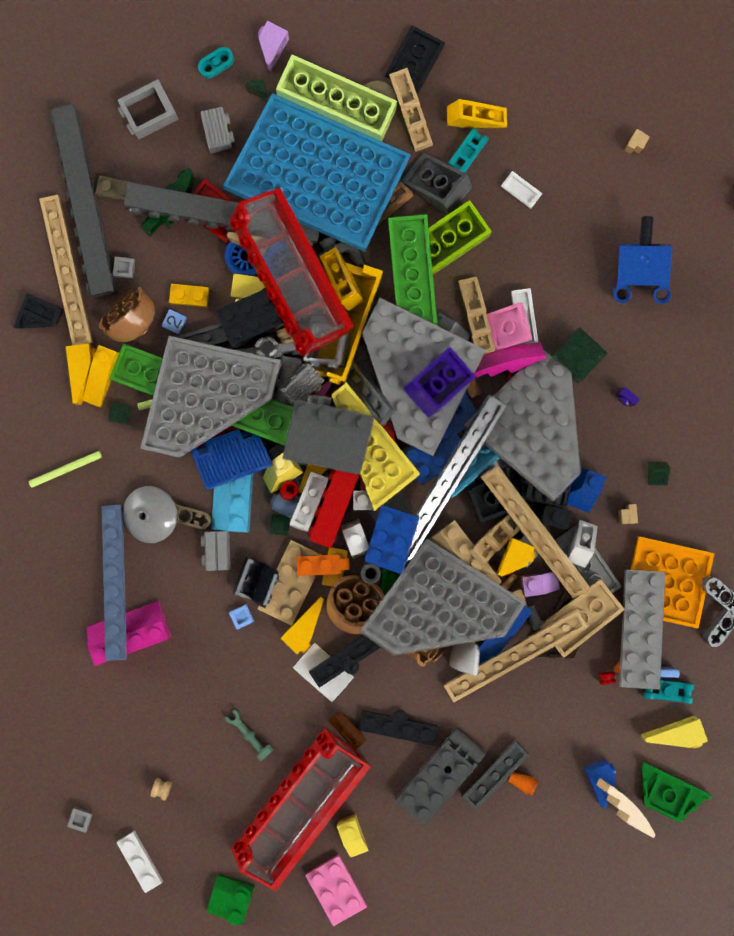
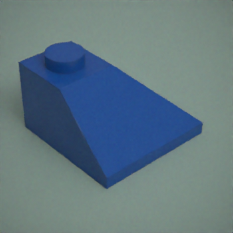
(585, 490)

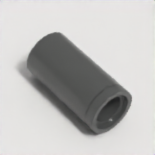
(370, 579)

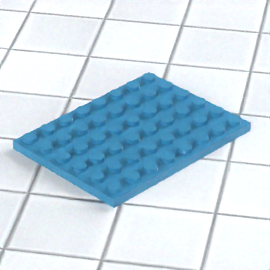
(326, 171)

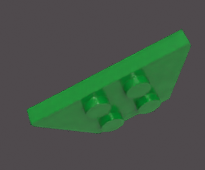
(669, 794)

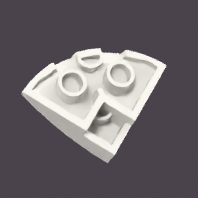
(465, 658)

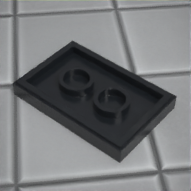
(418, 54)

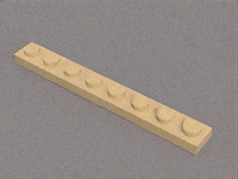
(66, 270)
(535, 532)
(517, 655)

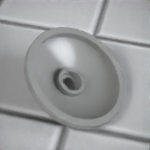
(159, 512)

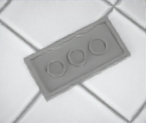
(595, 568)

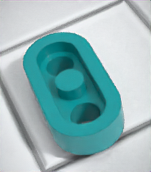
(214, 61)

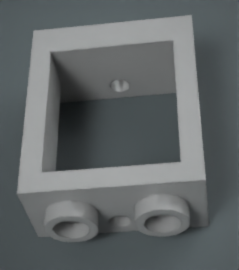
(154, 124)
(333, 364)

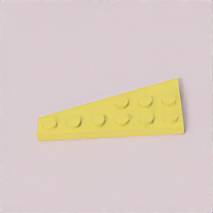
(384, 465)

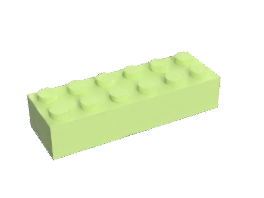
(336, 97)

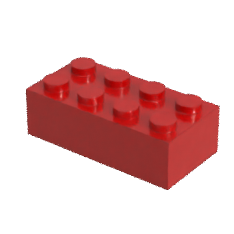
(334, 507)

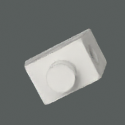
(355, 538)

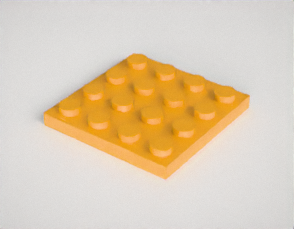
(683, 577)

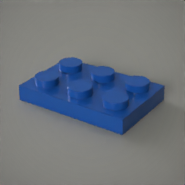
(429, 465)
(392, 539)

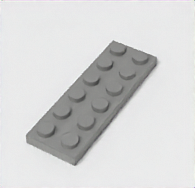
(642, 629)

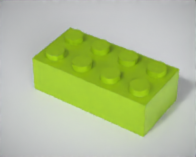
(456, 235)

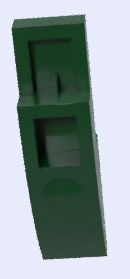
(183, 184)

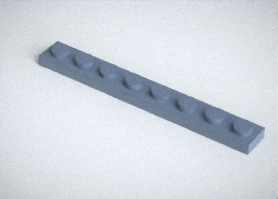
(114, 583)

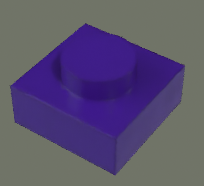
(627, 397)

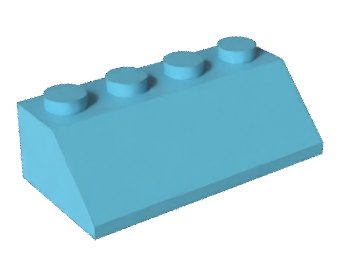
(233, 505)

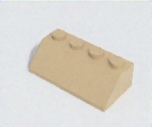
(458, 544)

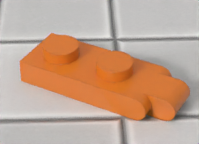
(321, 565)

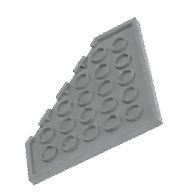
(401, 349)
(203, 393)
(538, 426)
(440, 605)

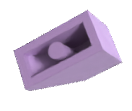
(272, 42)
(539, 583)

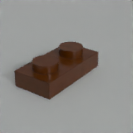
(347, 730)

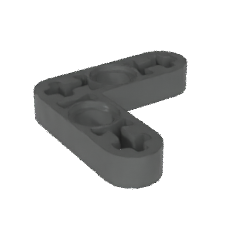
(726, 612)

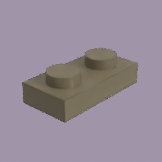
(111, 188)

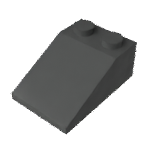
(437, 183)

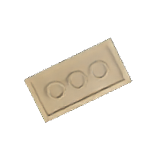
(290, 589)
(596, 607)

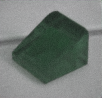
(257, 88)
(658, 473)
(279, 525)

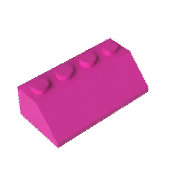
(143, 628)

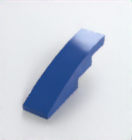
(493, 646)

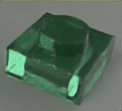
(119, 413)

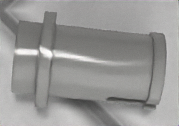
(534, 619)

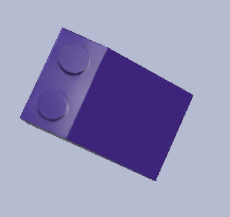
(439, 382)

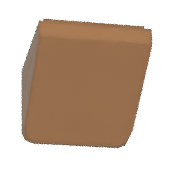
(473, 389)

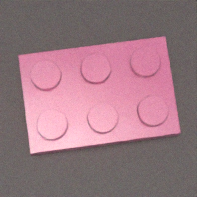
(336, 890)

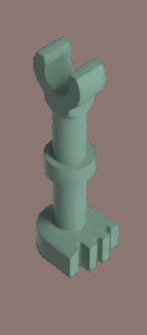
(249, 736)

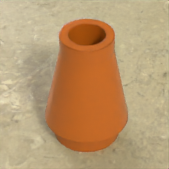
(525, 783)

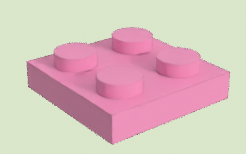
(509, 326)

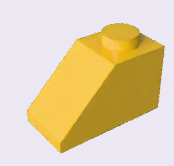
(516, 557)

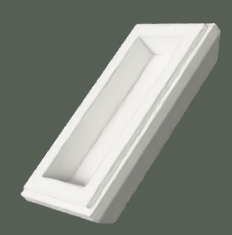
(521, 189)

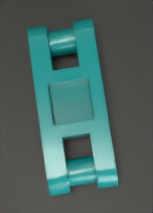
(468, 151)
(669, 691)

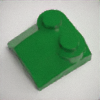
(230, 899)

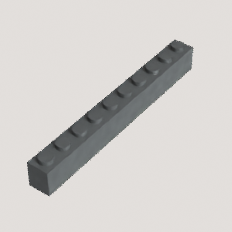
(84, 201)
(187, 207)

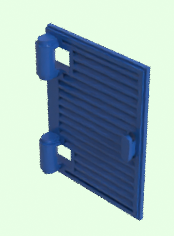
(230, 456)

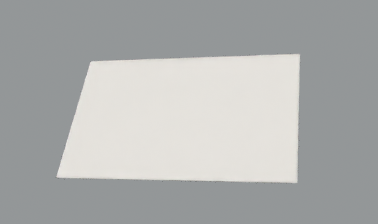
(312, 658)

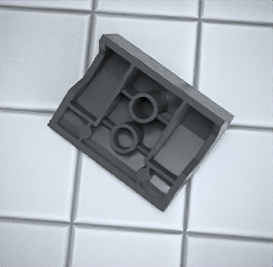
(327, 437)

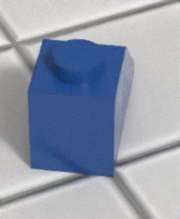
(604, 771)

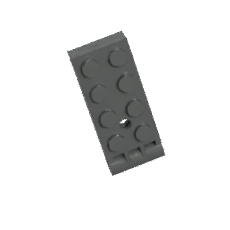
(432, 783)

